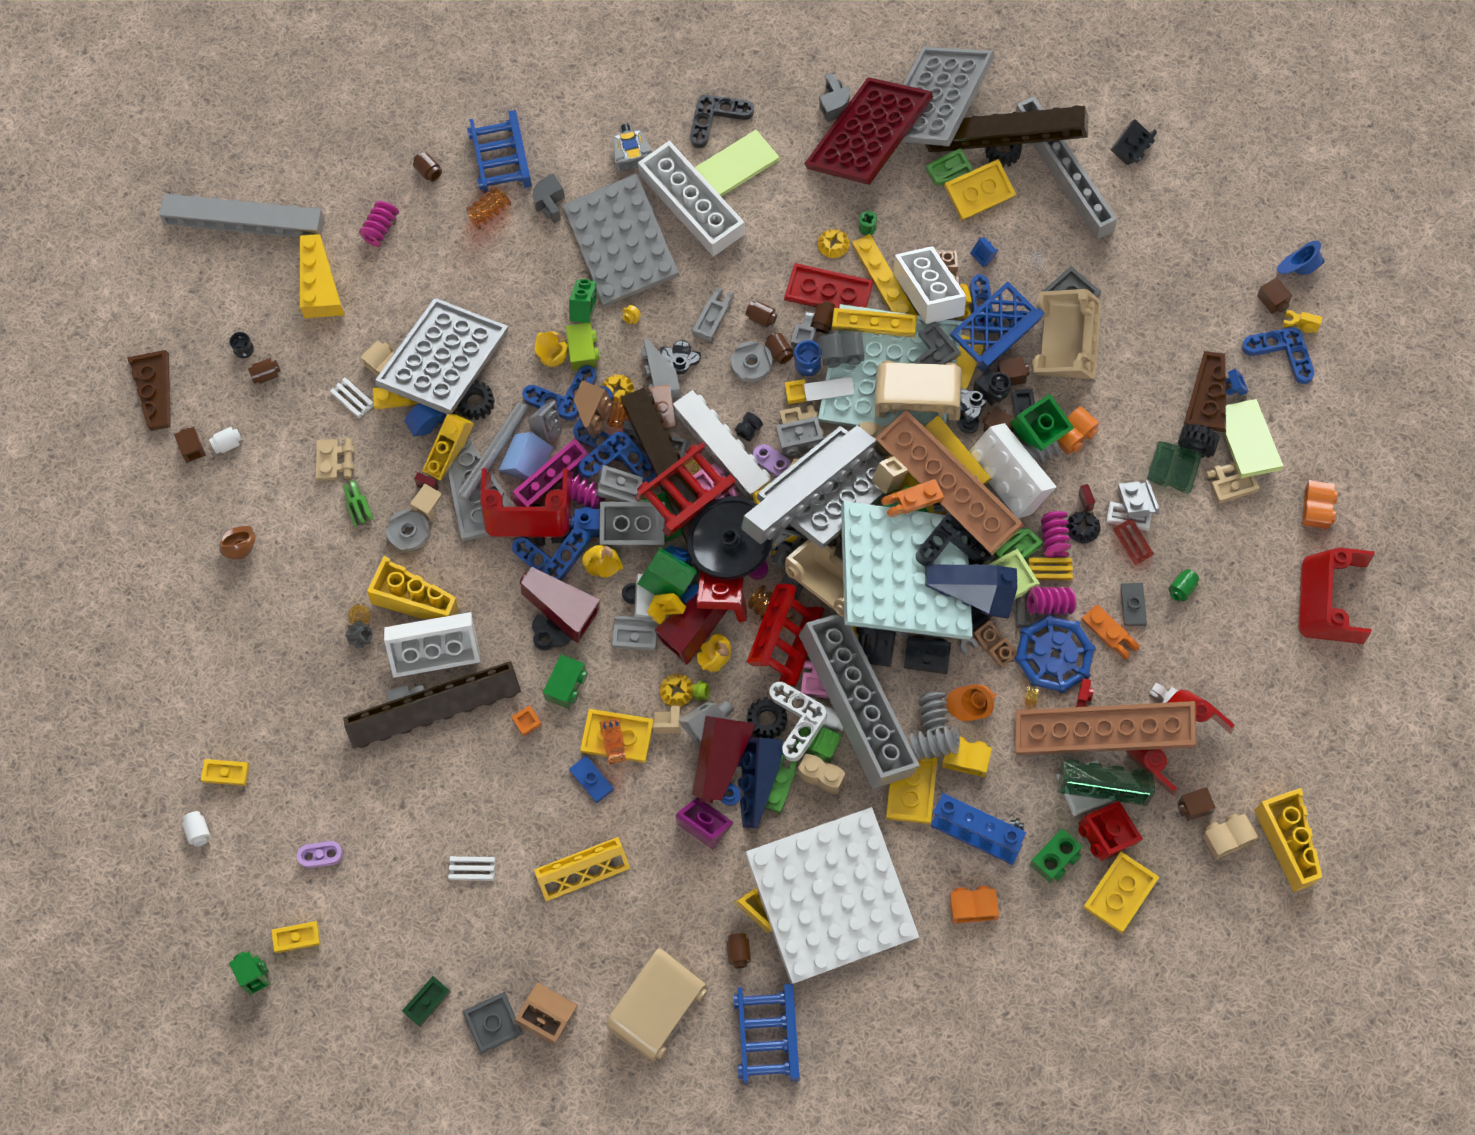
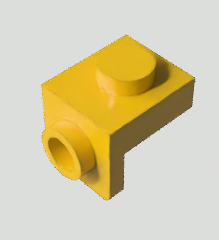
(665, 605)

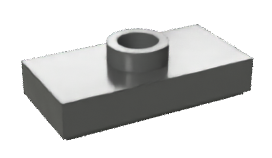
(1133, 604)

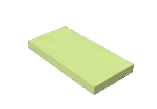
(738, 163)
(1250, 440)

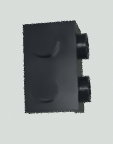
(1133, 142)
(927, 654)

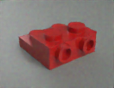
(1109, 831)

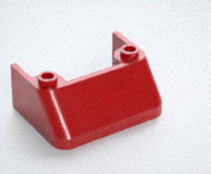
(527, 522)
(1316, 614)
(1155, 759)

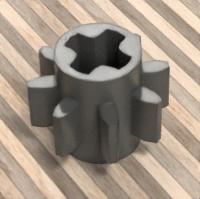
(359, 634)

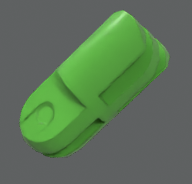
(357, 503)

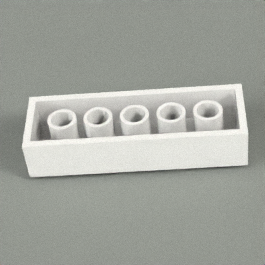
(691, 198)

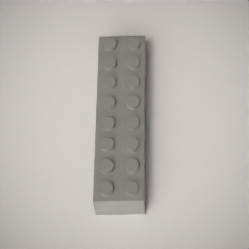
(858, 701)

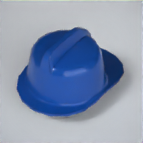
(1303, 260)

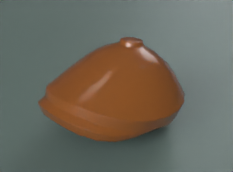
(237, 542)

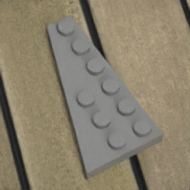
(470, 511)

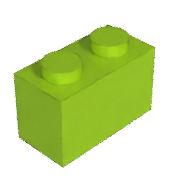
(581, 345)

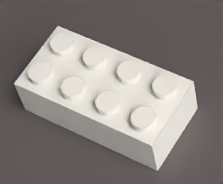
(929, 285)
(1012, 470)
(432, 644)

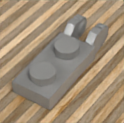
(712, 315)

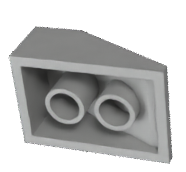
(631, 525)

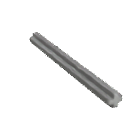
(492, 451)

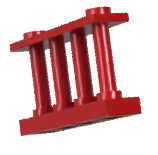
(688, 509)
(769, 633)

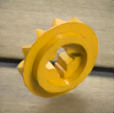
(838, 249)
(625, 384)
(679, 699)

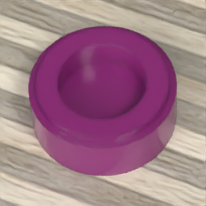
(760, 573)

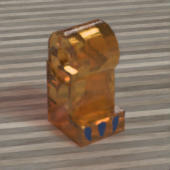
(613, 741)

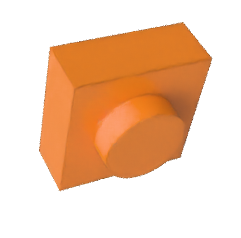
(526, 720)

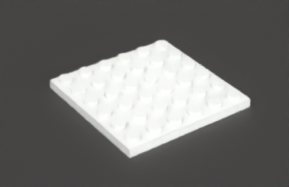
(831, 895)

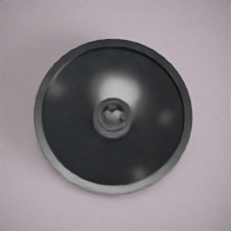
(721, 545)

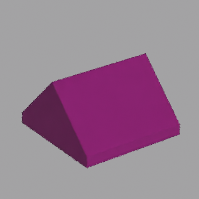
(703, 822)

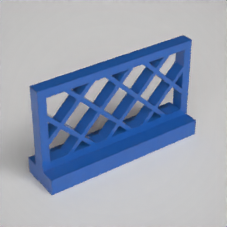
(1005, 341)

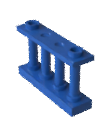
(515, 142)
(977, 829)
(788, 1044)

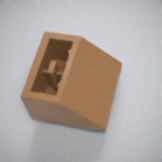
(593, 406)
(545, 1014)

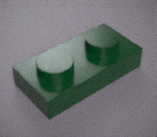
(426, 1001)

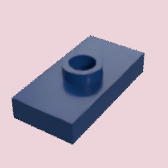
(591, 779)

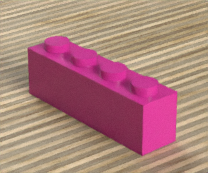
(548, 475)

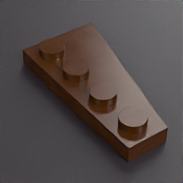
(153, 387)
(1209, 394)

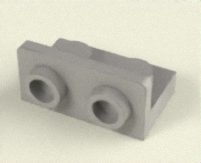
(799, 436)

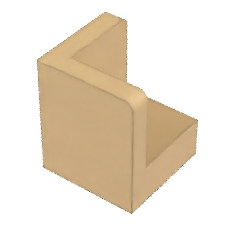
(889, 475)
(426, 501)
(667, 721)

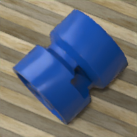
(807, 358)

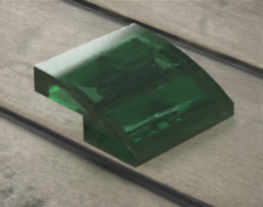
(1174, 466)

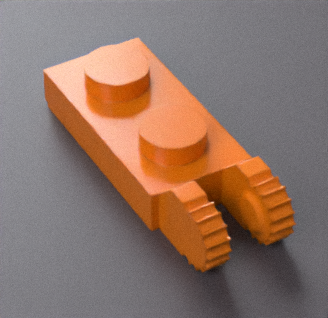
(914, 498)
(1109, 631)

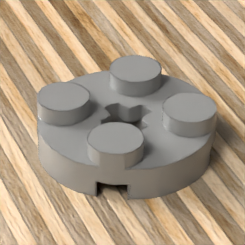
(741, 357)
(409, 542)

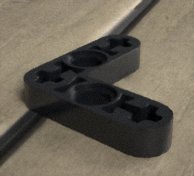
(713, 109)
(948, 535)

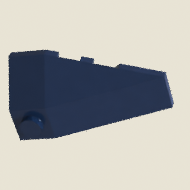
(982, 586)
(759, 769)

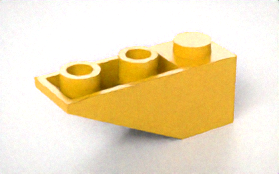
(447, 445)

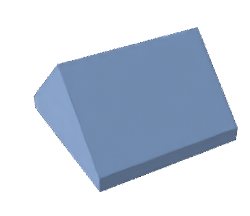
(525, 455)

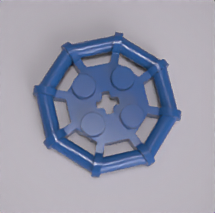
(1056, 641)

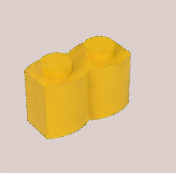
(971, 758)

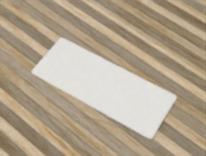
(829, 388)

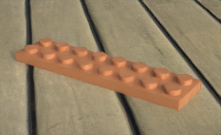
(963, 493)
(1106, 728)

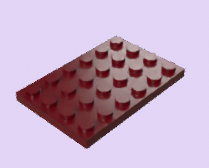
(868, 130)

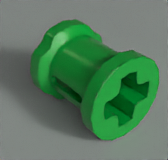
(870, 222)

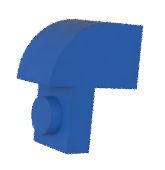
(423, 419)

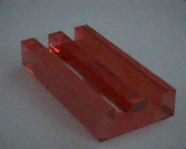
(1142, 557)

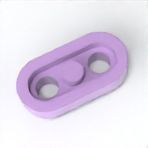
(770, 461)
(320, 854)

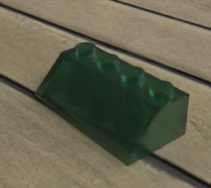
(1105, 782)

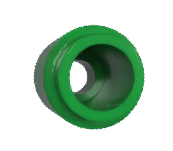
(1183, 585)

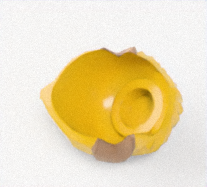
(550, 348)
(601, 561)
(714, 653)

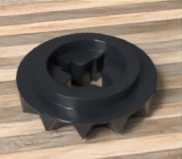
(1075, 531)

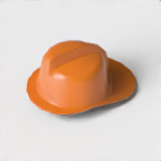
(971, 702)

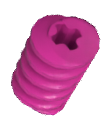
(377, 222)
(583, 492)
(1055, 534)
(1051, 600)

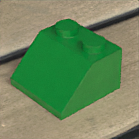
(1042, 423)
(667, 574)

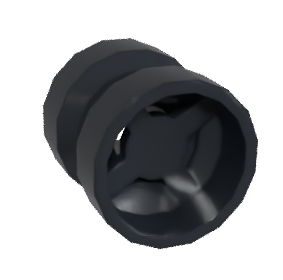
(241, 345)
(996, 382)
(748, 426)

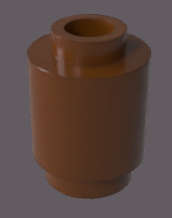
(427, 166)
(761, 313)
(823, 317)
(779, 348)
(264, 371)
(738, 950)

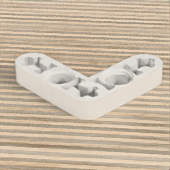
(807, 719)

